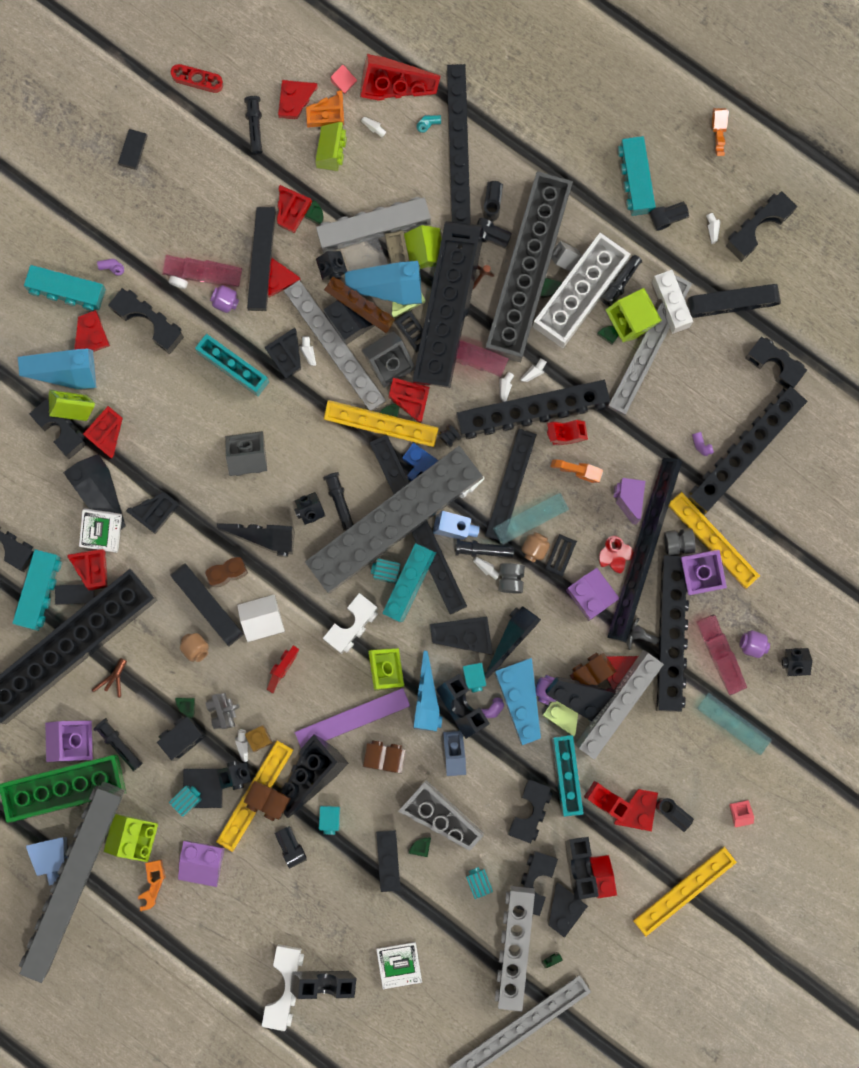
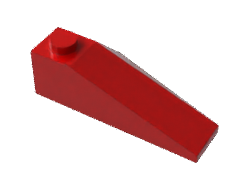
(391, 78)

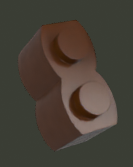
(231, 570)
(594, 671)
(383, 757)
(266, 800)

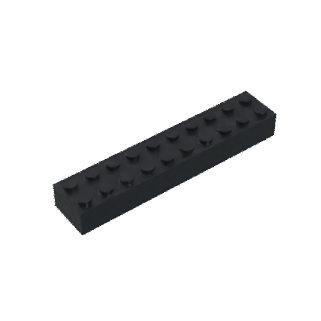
(72, 643)

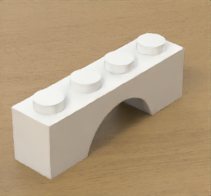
(277, 1013)

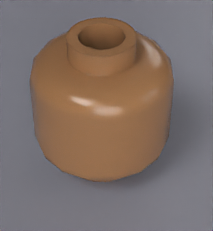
(535, 547)
(194, 647)

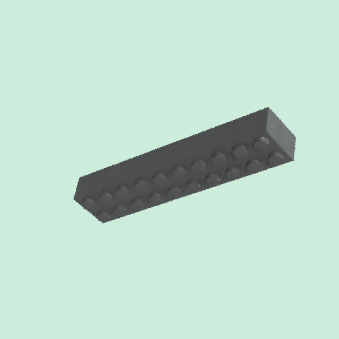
(528, 266)
(394, 519)
(70, 884)

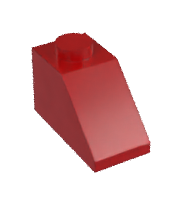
(603, 871)

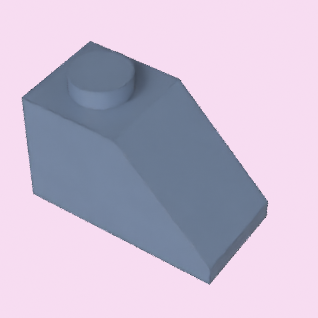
(454, 753)

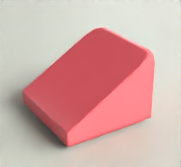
(343, 79)
(742, 813)

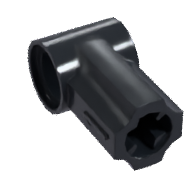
(493, 200)
(664, 217)
(494, 234)
(675, 814)
(292, 851)

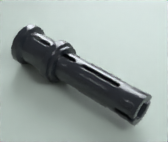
(253, 116)
(617, 288)
(336, 492)
(474, 548)
(112, 737)

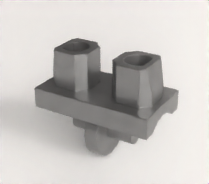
(224, 709)

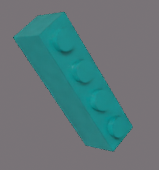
(637, 176)
(64, 287)
(232, 365)
(409, 583)
(36, 590)
(567, 776)

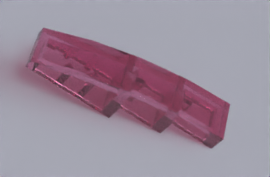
(202, 271)
(481, 359)
(721, 654)

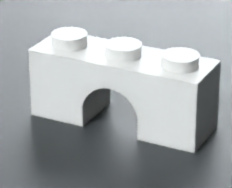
(671, 295)
(341, 638)

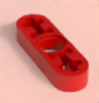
(182, 79)

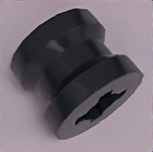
(449, 435)

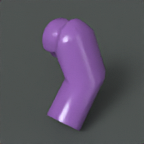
(111, 264)
(700, 446)
(495, 709)

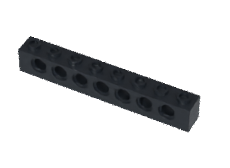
(596, 389)
(793, 402)
(663, 700)

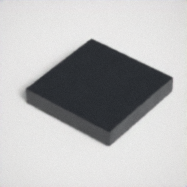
(208, 784)

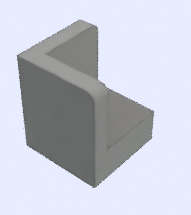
(566, 256)

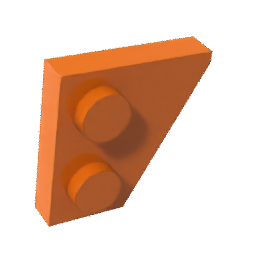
(326, 111)

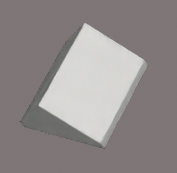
(260, 618)

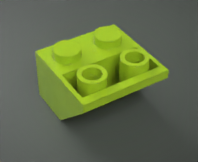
(331, 146)
(633, 315)
(130, 838)

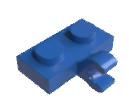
(419, 460)

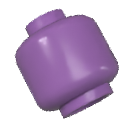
(224, 299)
(754, 644)
(542, 684)

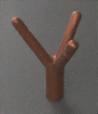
(483, 271)
(115, 675)

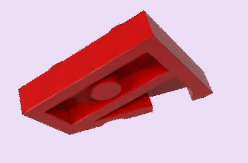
(280, 278)
(409, 397)

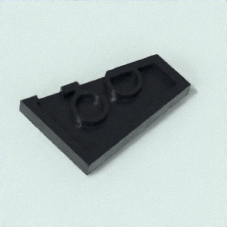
(463, 634)
(580, 697)

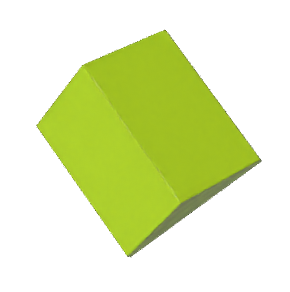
(423, 245)
(70, 405)
(386, 669)

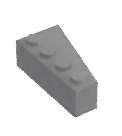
(440, 815)

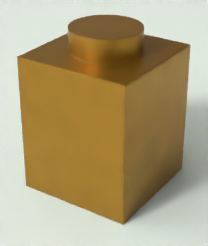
(258, 738)

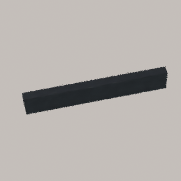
(261, 259)
(512, 480)

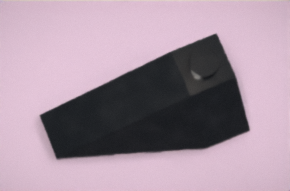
(94, 485)
(517, 629)
(314, 770)

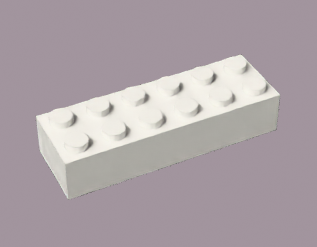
(581, 290)

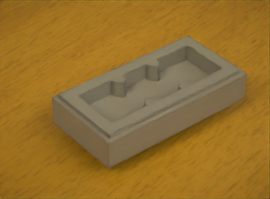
(396, 247)

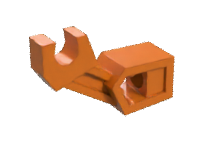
(719, 125)
(583, 471)
(151, 894)

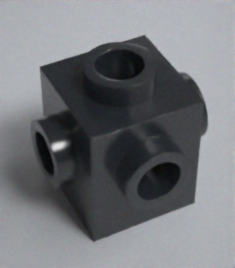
(331, 264)
(309, 508)
(797, 662)
(234, 775)

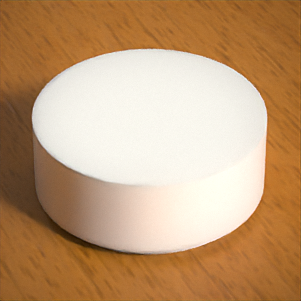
(178, 282)

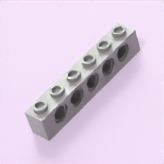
(514, 999)

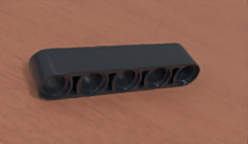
(734, 300)
(206, 604)

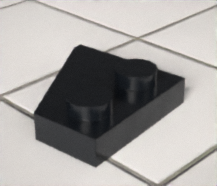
(286, 353)
(154, 511)
(565, 910)

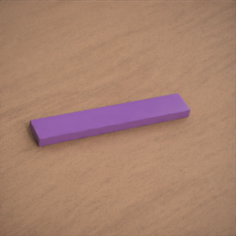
(355, 717)

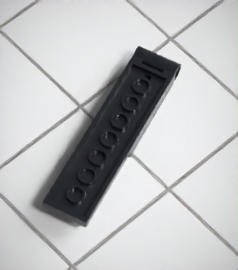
(448, 303)

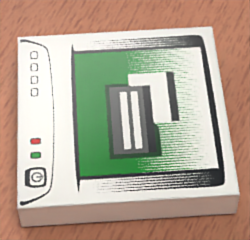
(100, 530)
(399, 965)

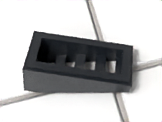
(418, 327)

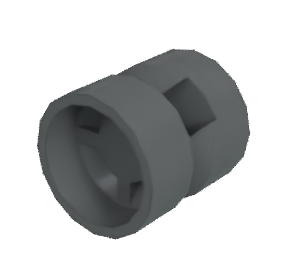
(678, 542)
(511, 578)

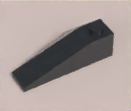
(273, 538)

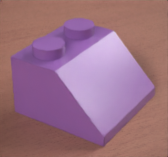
(629, 498)
(703, 572)
(592, 594)
(68, 741)
(200, 863)

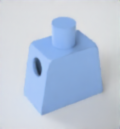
(446, 525)
(48, 857)

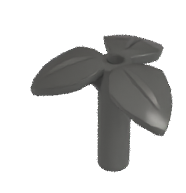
(638, 632)

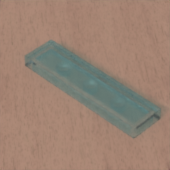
(530, 518)
(734, 724)

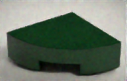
(315, 213)
(550, 287)
(608, 334)
(392, 410)
(186, 706)
(420, 847)
(552, 960)

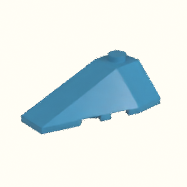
(390, 282)
(63, 368)
(427, 707)

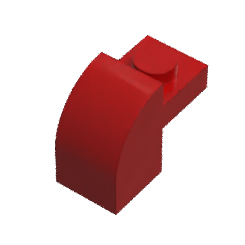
(567, 432)
(608, 801)

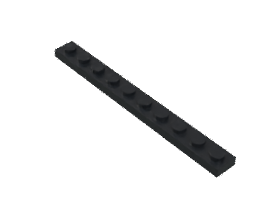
(458, 143)
(423, 534)
(644, 549)

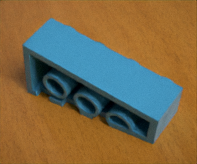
(520, 698)

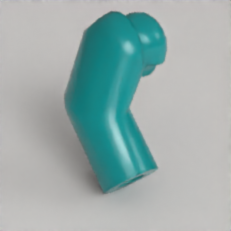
(426, 122)

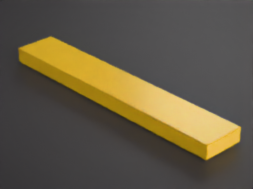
(381, 423)
(713, 539)
(243, 816)
(684, 891)

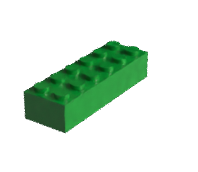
(58, 788)

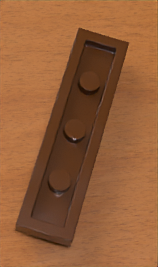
(359, 304)

